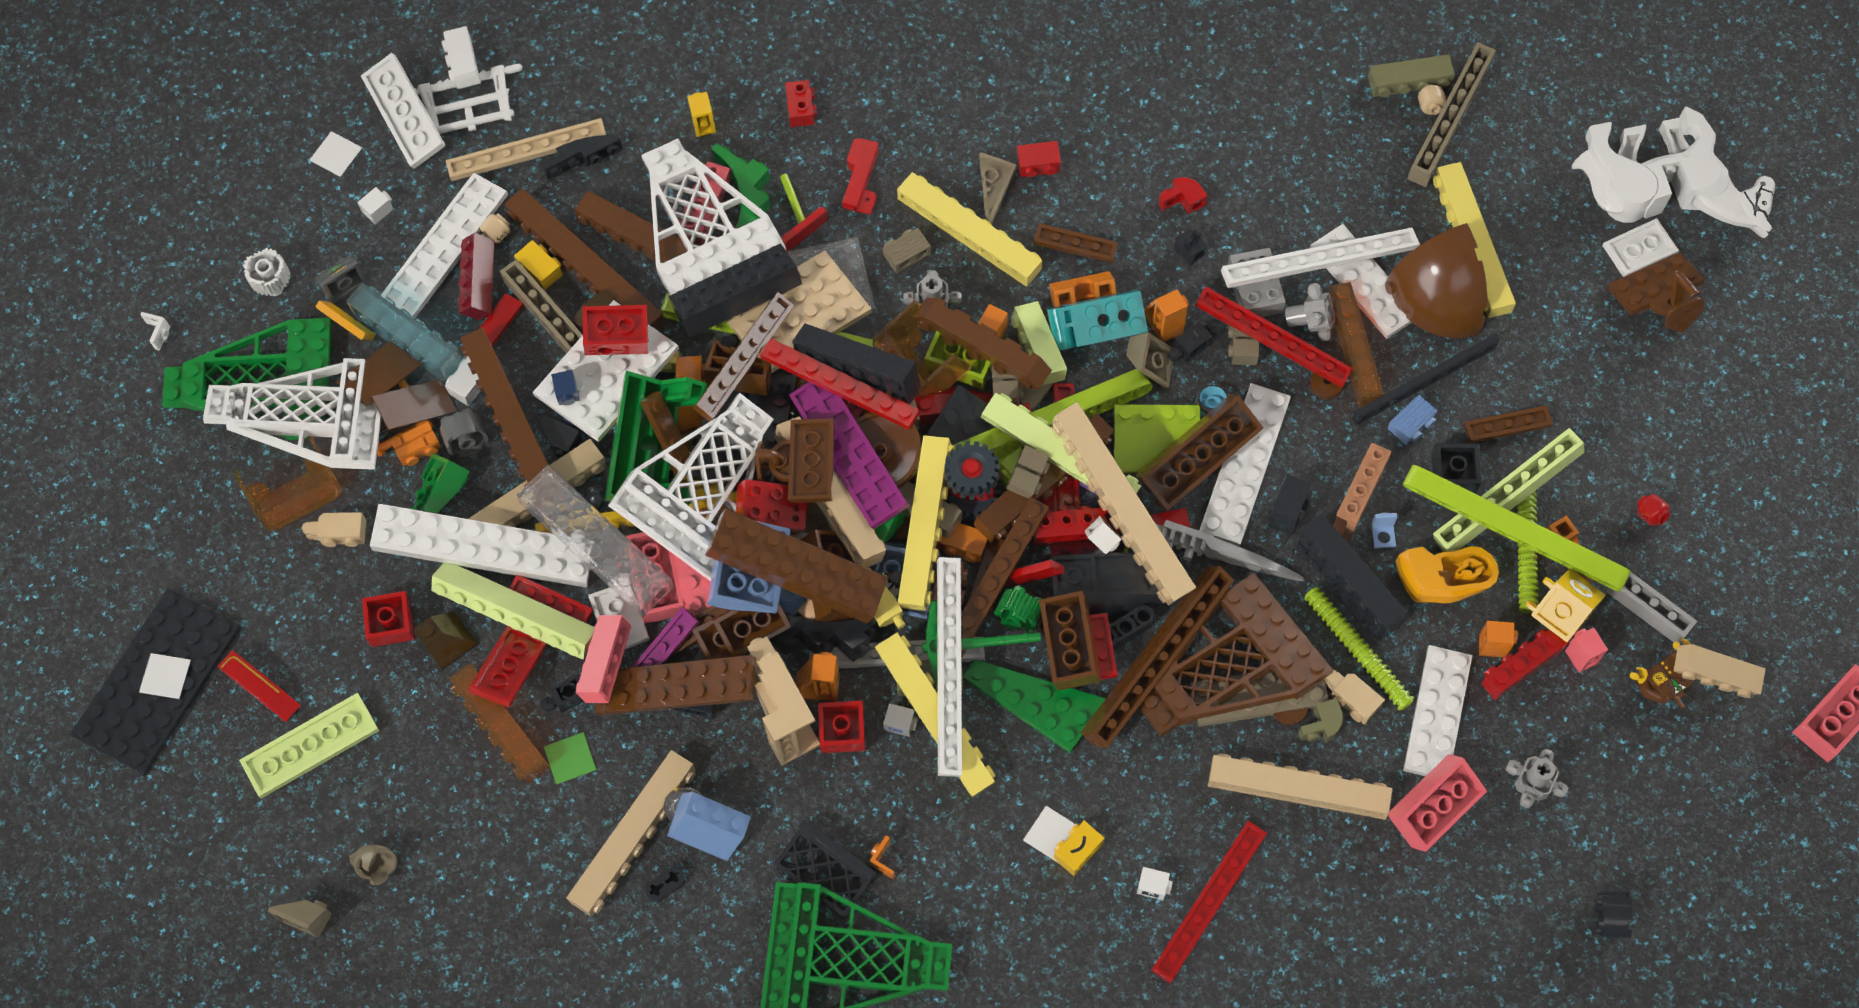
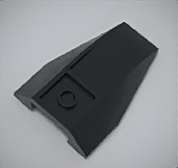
(1109, 580)

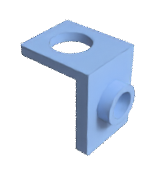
(1384, 523)

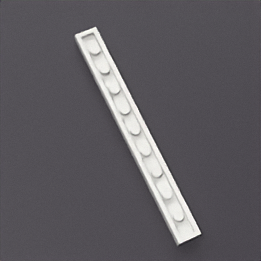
(1319, 257)
(949, 666)

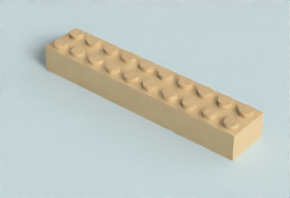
(1122, 504)

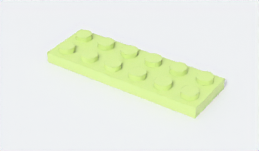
(309, 745)

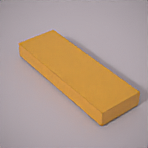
(345, 320)

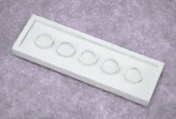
(403, 110)
(1368, 286)
(1437, 709)

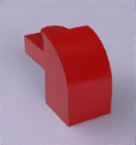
(1186, 192)

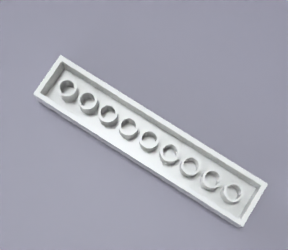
(476, 545)

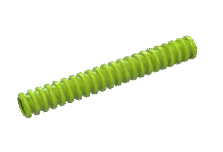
(1527, 564)
(1359, 648)

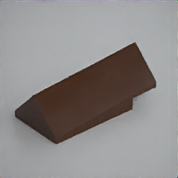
(736, 629)

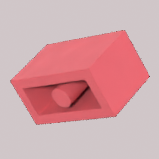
(1586, 649)

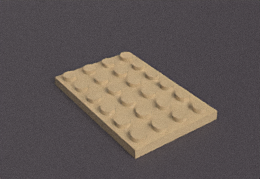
(822, 300)

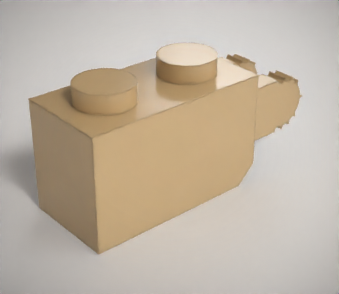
(337, 529)
(1354, 696)

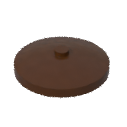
(894, 445)

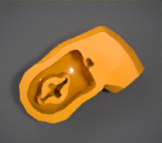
(1446, 575)

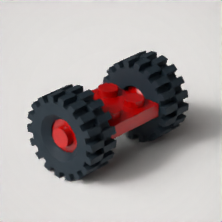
(972, 479)

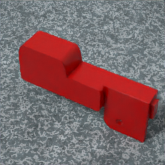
(860, 161)

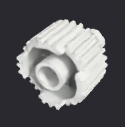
(266, 272)

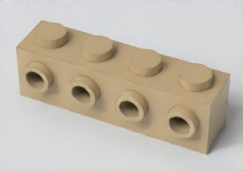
(1719, 670)

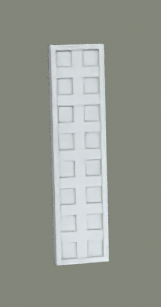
(442, 245)
(1244, 470)

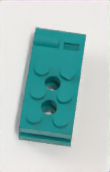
(1078, 326)

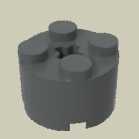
(463, 433)

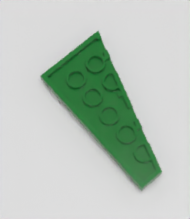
(1051, 711)

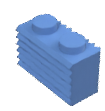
(1412, 420)

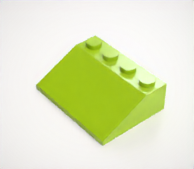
(1147, 431)

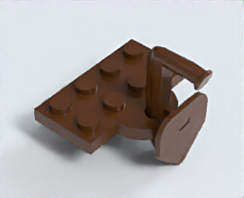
(1664, 289)
(802, 461)

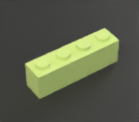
(1037, 338)

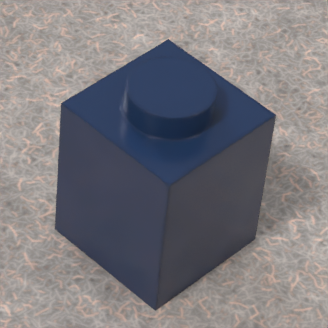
(565, 387)

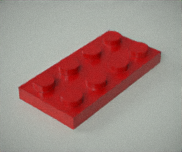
(507, 667)

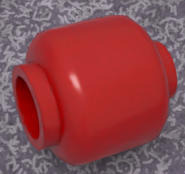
(1653, 510)

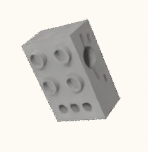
(1261, 297)

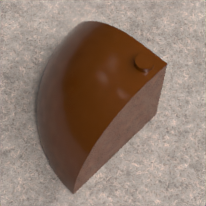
(1442, 285)

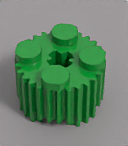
(1019, 609)

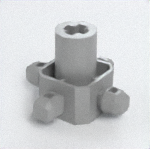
(932, 287)
(1315, 312)
(1536, 778)

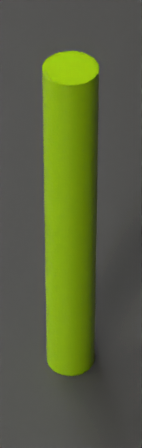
(792, 198)

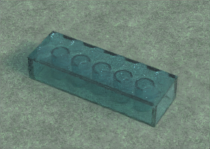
(406, 333)

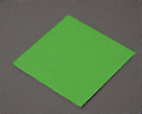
(569, 758)

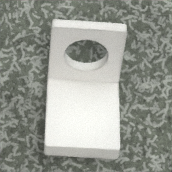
(161, 330)

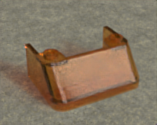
(901, 339)
(294, 498)

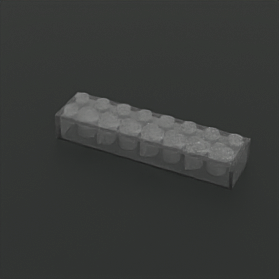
(595, 541)

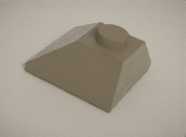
(1151, 357)
(303, 915)

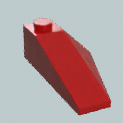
(932, 404)

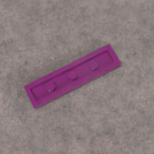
(669, 639)

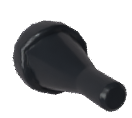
(596, 496)

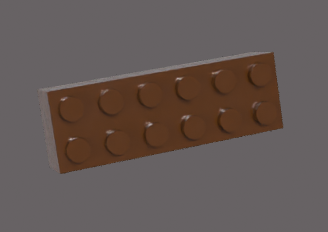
(1199, 452)

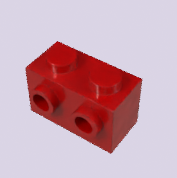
(800, 103)
(1038, 159)

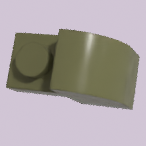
(1328, 723)

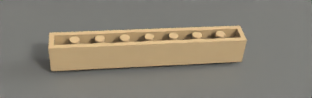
(572, 467)
(845, 517)
(1299, 786)
(630, 835)

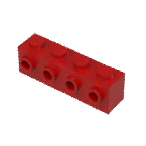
(1069, 524)
(1522, 664)

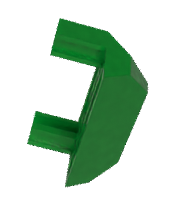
(634, 436)

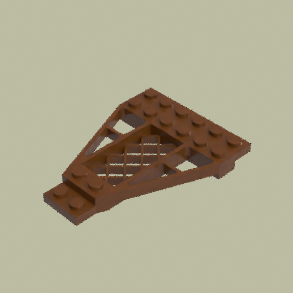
(1271, 634)

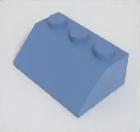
(708, 825)

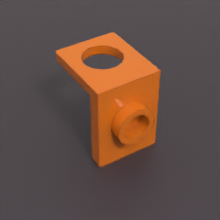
(877, 853)

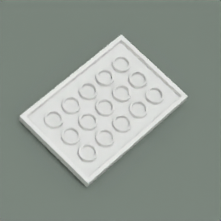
(601, 381)

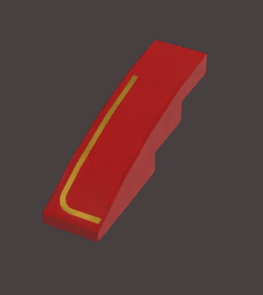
(258, 686)

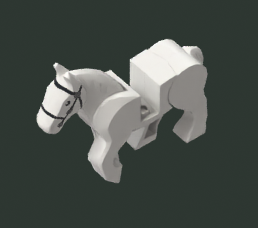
(1697, 176)

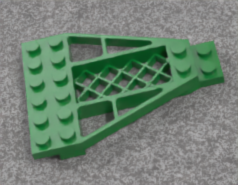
(306, 350)
(793, 944)

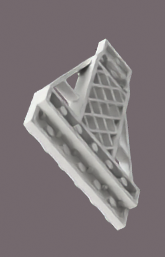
(672, 165)
(352, 428)
(667, 516)

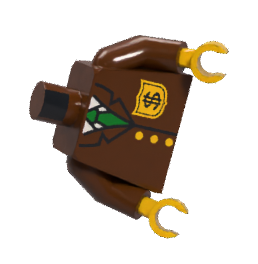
(1662, 683)

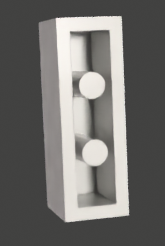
(460, 57)

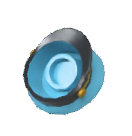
(1209, 398)

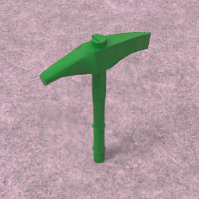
(931, 644)

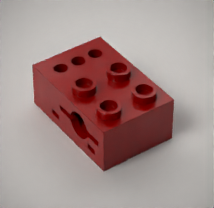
(615, 330)
(770, 505)

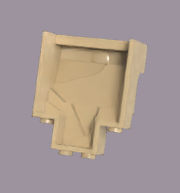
(786, 712)

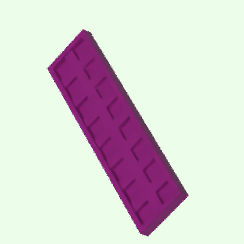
(853, 456)

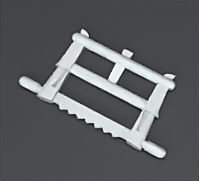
(497, 74)

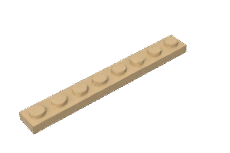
(520, 150)

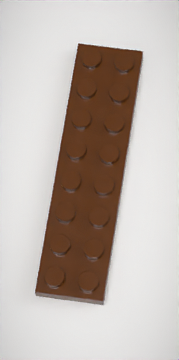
(681, 685)

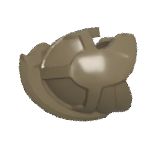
(374, 863)

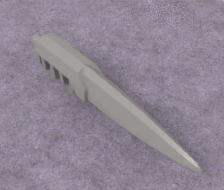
(1215, 548)

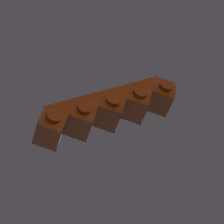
(982, 343)

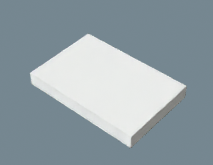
(1640, 247)
(610, 603)

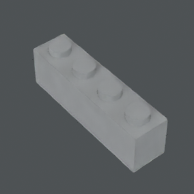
(1654, 608)

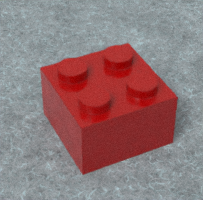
(388, 619)
(841, 726)

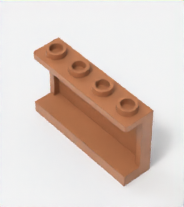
(1361, 490)

